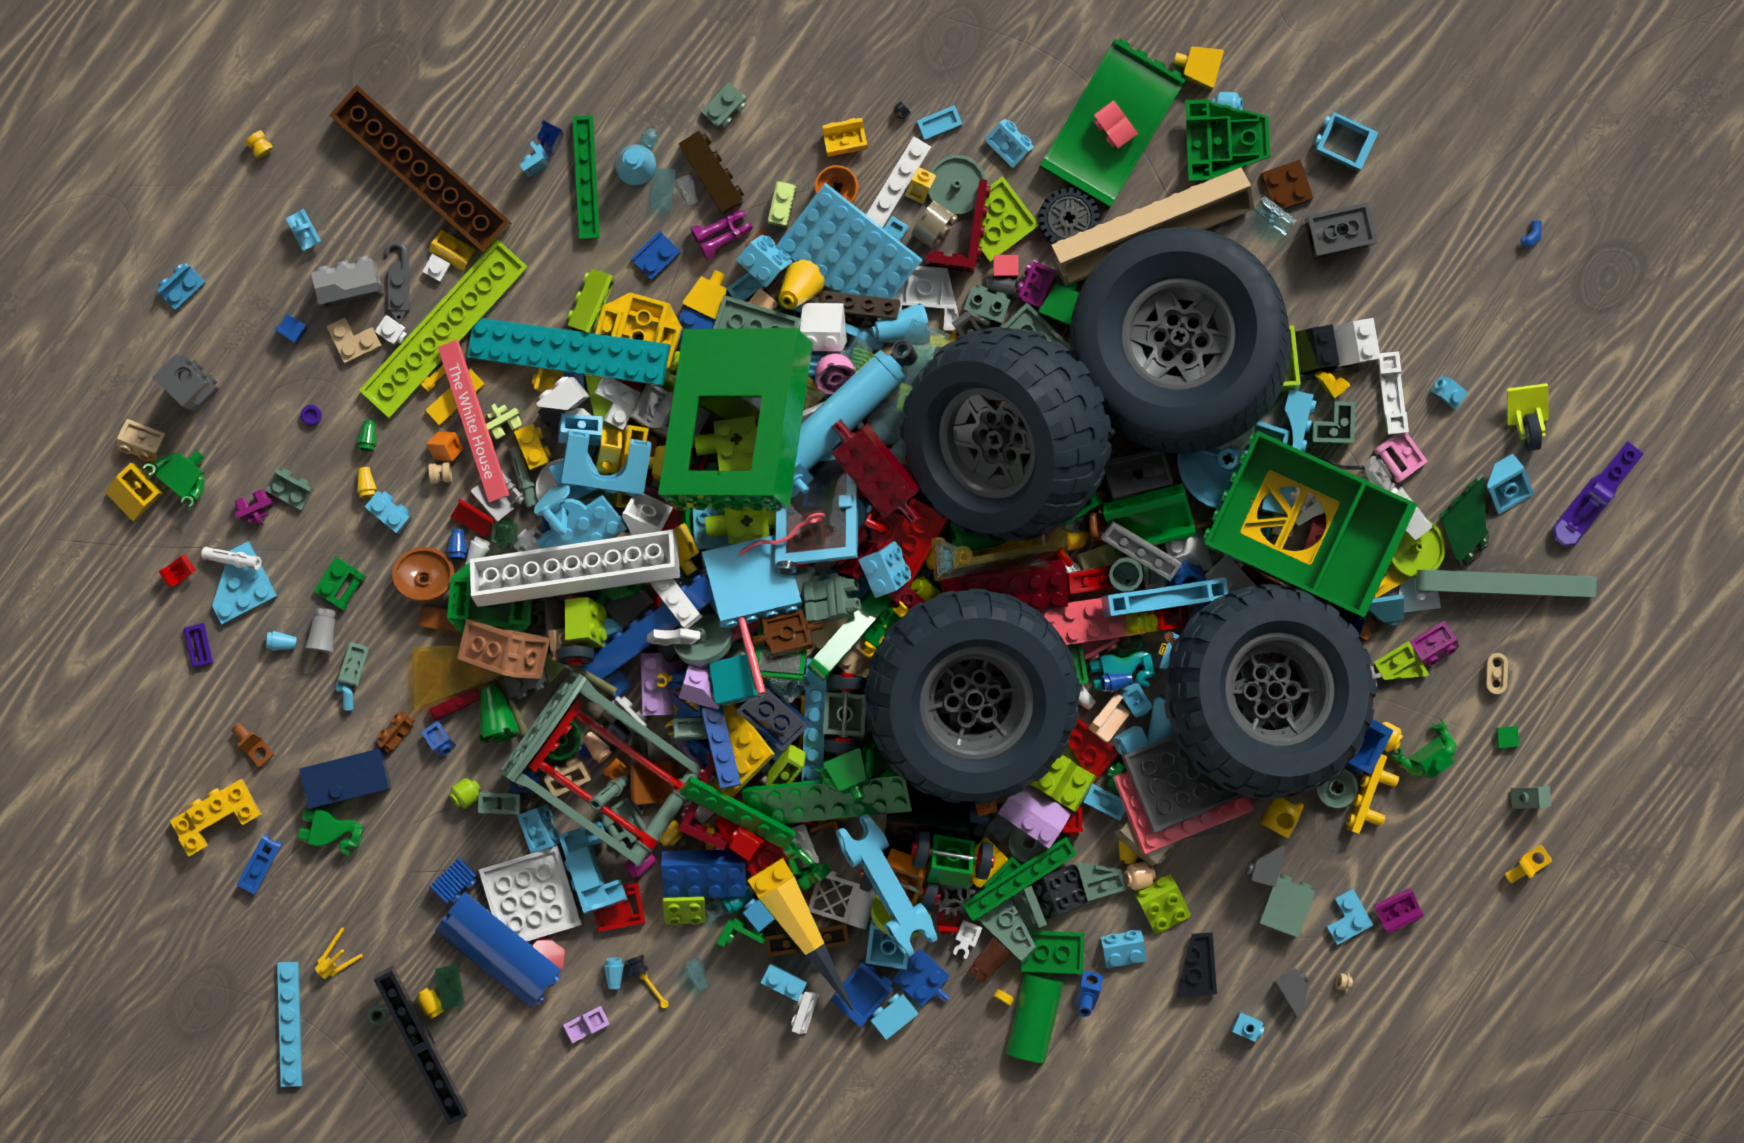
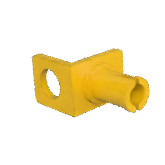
(1527, 865)

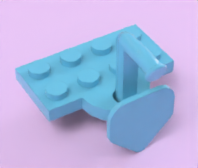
(578, 525)

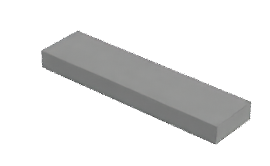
(1141, 550)

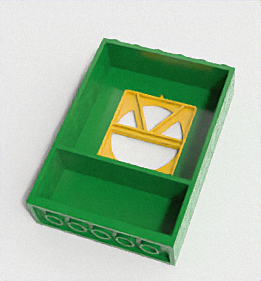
(1359, 536)

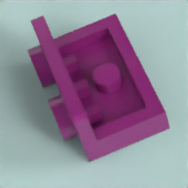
(1036, 284)
(1398, 910)

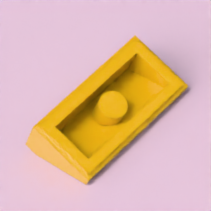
(452, 250)

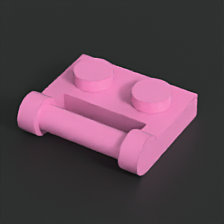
(1407, 453)

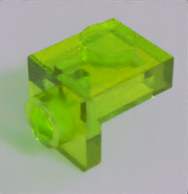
(1141, 622)

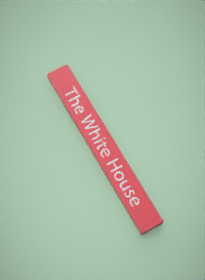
(473, 421)

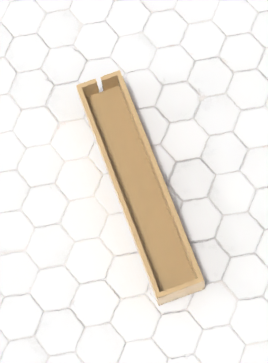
(1193, 208)

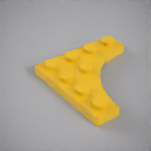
(748, 748)

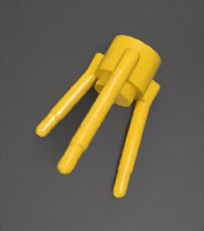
(327, 966)

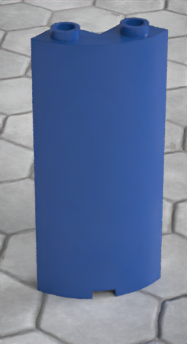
(498, 950)

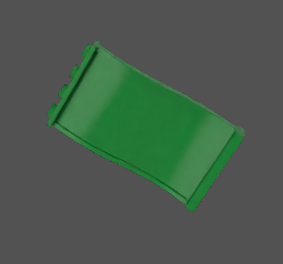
(1143, 94)

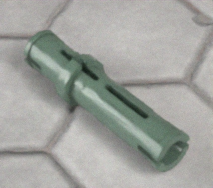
(522, 474)
(612, 790)

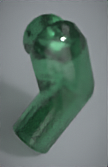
(1134, 647)

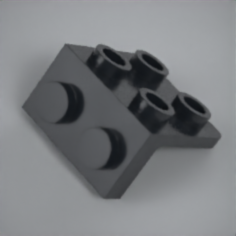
(1060, 891)

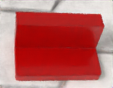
(472, 518)

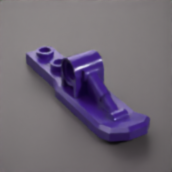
(1594, 497)

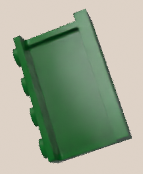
(1154, 515)

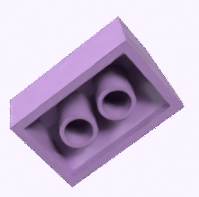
(698, 686)
(657, 699)
(1035, 814)

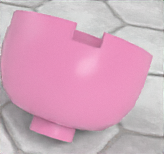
(833, 372)

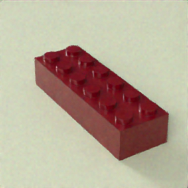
(1034, 583)

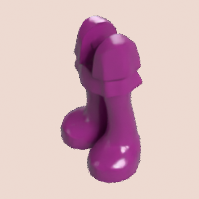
(709, 247)

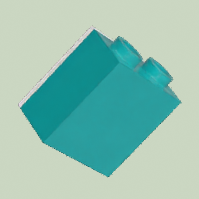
(732, 681)

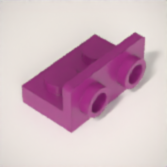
(1435, 644)

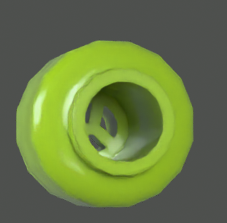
(465, 793)

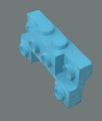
(586, 872)

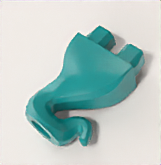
(1114, 664)

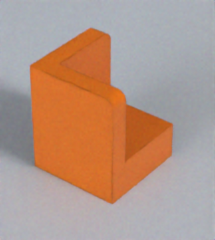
(445, 446)

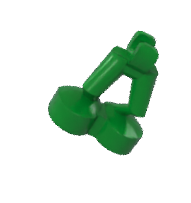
(807, 878)

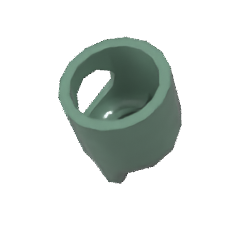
(1126, 573)

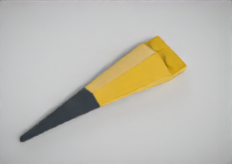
(783, 898)

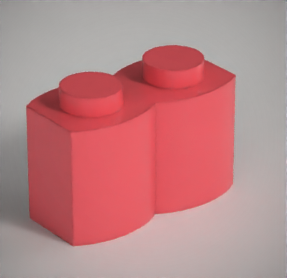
(1115, 125)

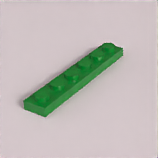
(586, 177)
(737, 812)
(1019, 878)

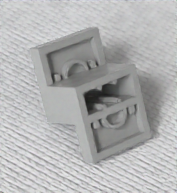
(654, 411)

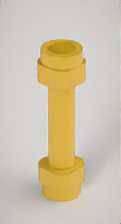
(429, 382)

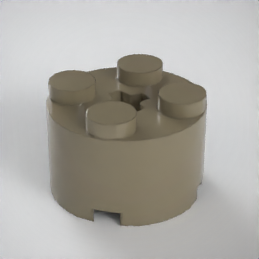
(934, 225)

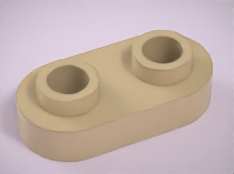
(1496, 673)

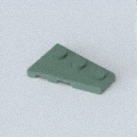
(1009, 929)

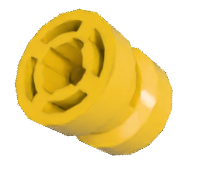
(259, 145)

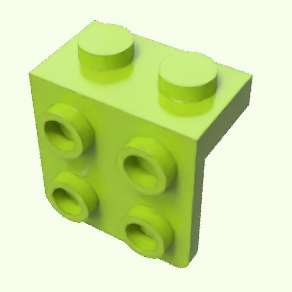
(1163, 904)

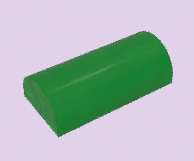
(1034, 1018)

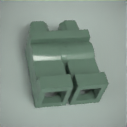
(830, 599)

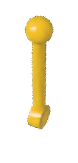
(664, 1003)

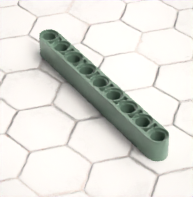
(1506, 583)

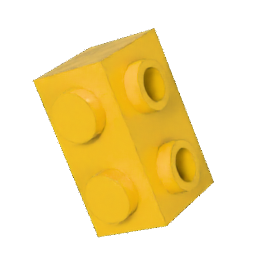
(532, 446)

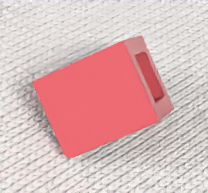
(1005, 266)

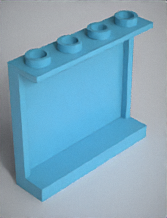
(749, 583)

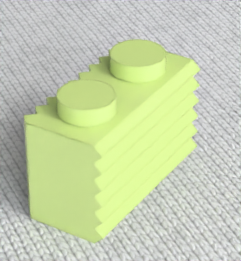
(781, 204)

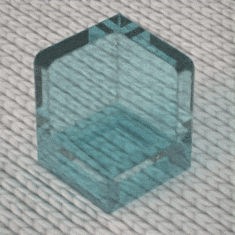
(858, 352)

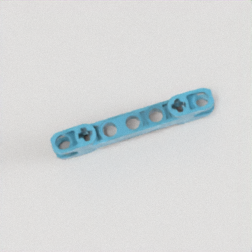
(870, 856)

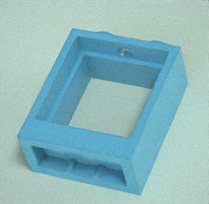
(1364, 151)

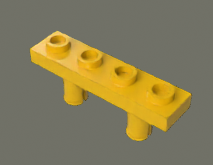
(1362, 800)

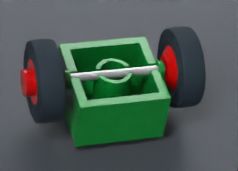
(951, 859)

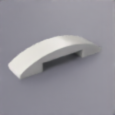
(1392, 393)

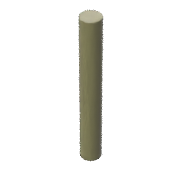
(593, 679)
(514, 709)

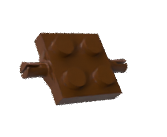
(787, 633)

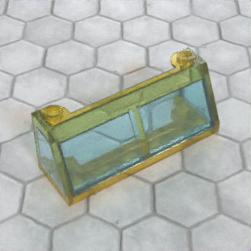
(961, 561)

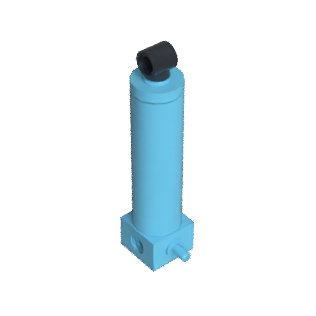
(851, 404)

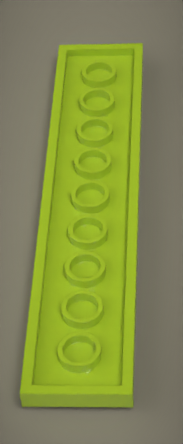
(445, 323)

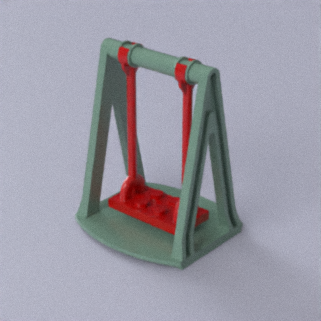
(543, 738)

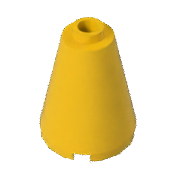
(800, 284)

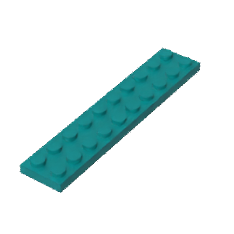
(569, 351)

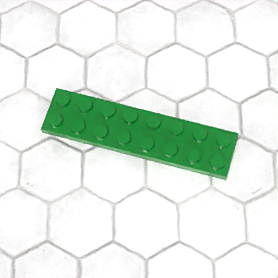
(816, 801)

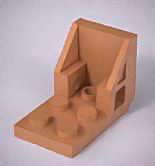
(503, 650)

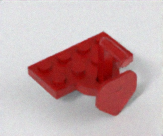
(912, 538)

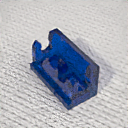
(552, 135)

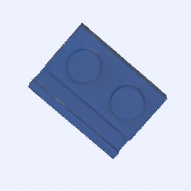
(655, 255)

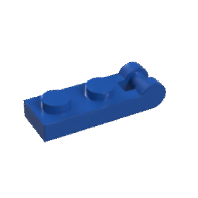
(259, 865)

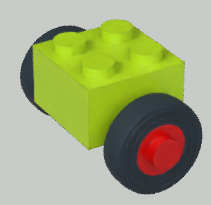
(582, 628)

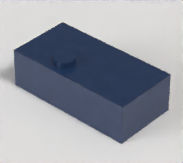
(345, 778)

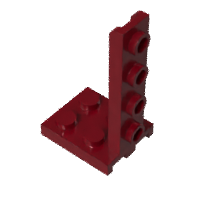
(957, 261)
(852, 570)
(698, 830)

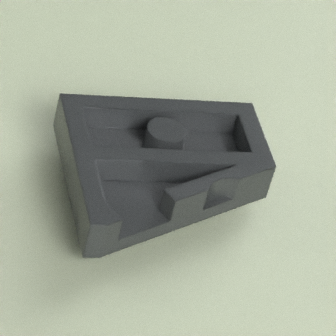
(972, 322)

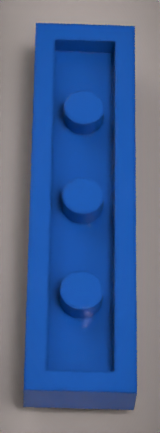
(720, 747)

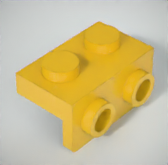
(844, 137)

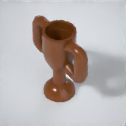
(1097, 521)

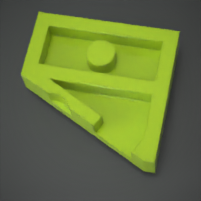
(1401, 663)

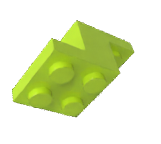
(1065, 783)

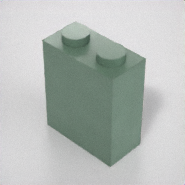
(1287, 906)

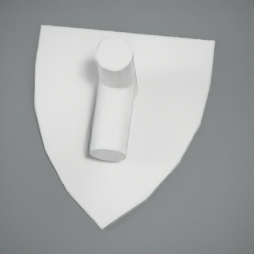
(1418, 600)

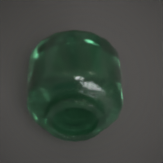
(504, 532)

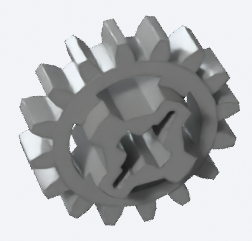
(946, 901)

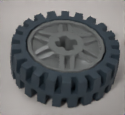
(1064, 202)

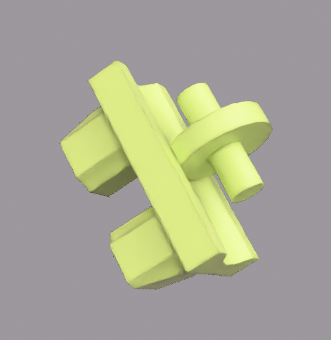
(511, 417)

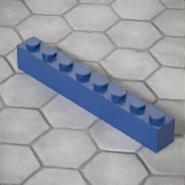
(633, 641)

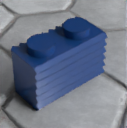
(453, 881)

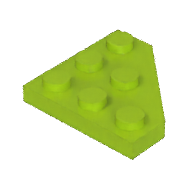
(1005, 220)

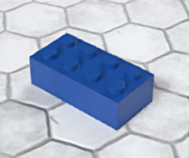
(703, 874)

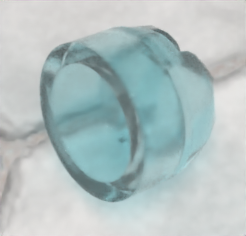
(650, 137)

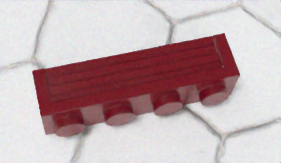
(455, 704)

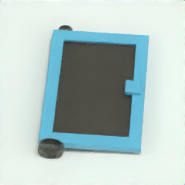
(833, 537)

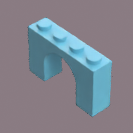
(629, 479)

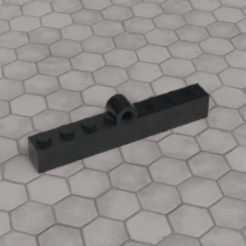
(420, 1045)

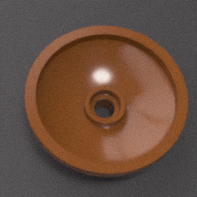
(421, 565)

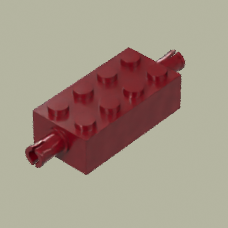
(875, 470)

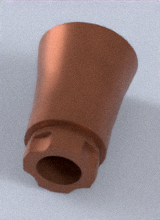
(990, 959)

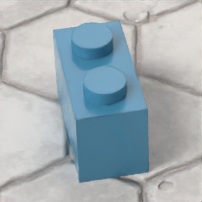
(758, 914)

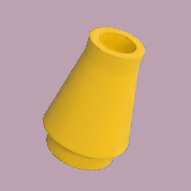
(366, 486)

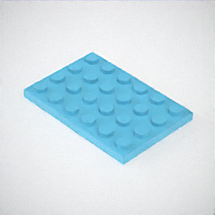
(849, 247)

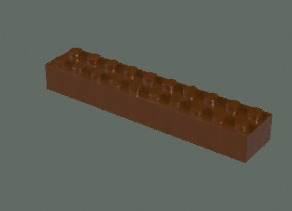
(420, 169)

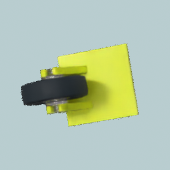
(1528, 410)

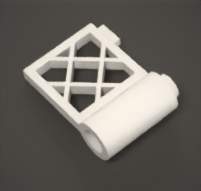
(858, 907)

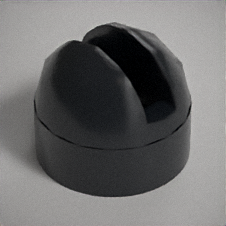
(901, 110)

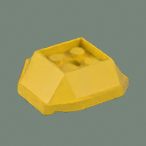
(644, 315)

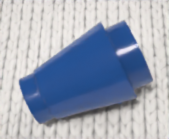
(457, 545)
(1114, 681)

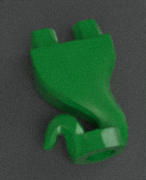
(327, 830)

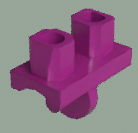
(262, 502)

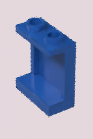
(1372, 748)
(865, 992)

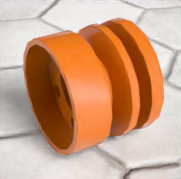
(840, 175)

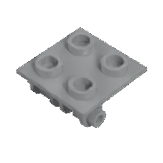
(500, 507)

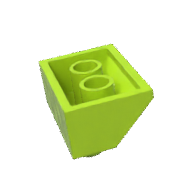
(590, 301)

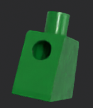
(1060, 304)

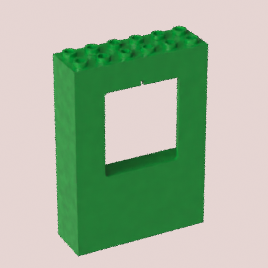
(738, 365)

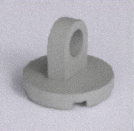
(1377, 473)

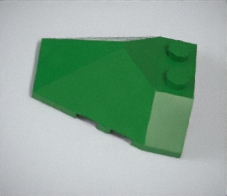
(1223, 139)

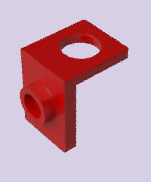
(947, 927)

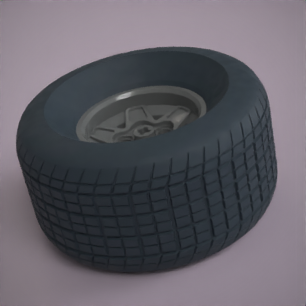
(1218, 283)

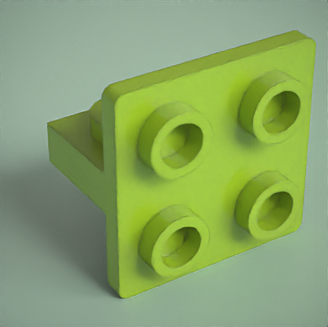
(684, 910)

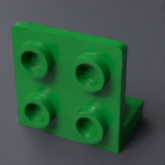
(737, 924)

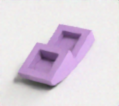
(586, 1024)

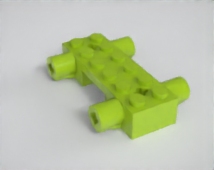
(735, 458)

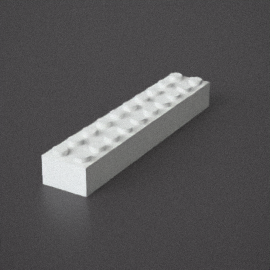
(574, 568)

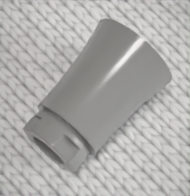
(322, 631)

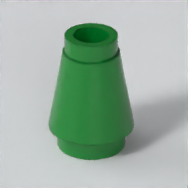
(367, 436)

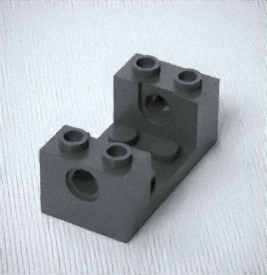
(186, 382)

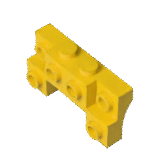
(211, 810)

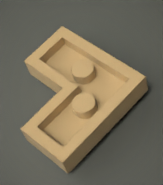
(351, 345)

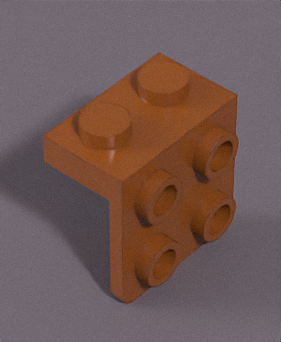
(647, 786)

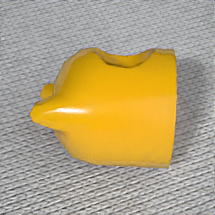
(1282, 816)

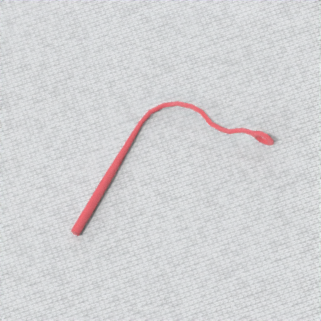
(743, 626)

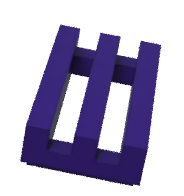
(206, 643)

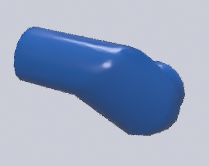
(1535, 235)

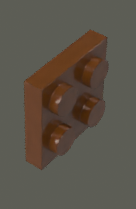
(1287, 185)

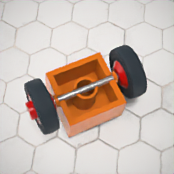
(910, 879)

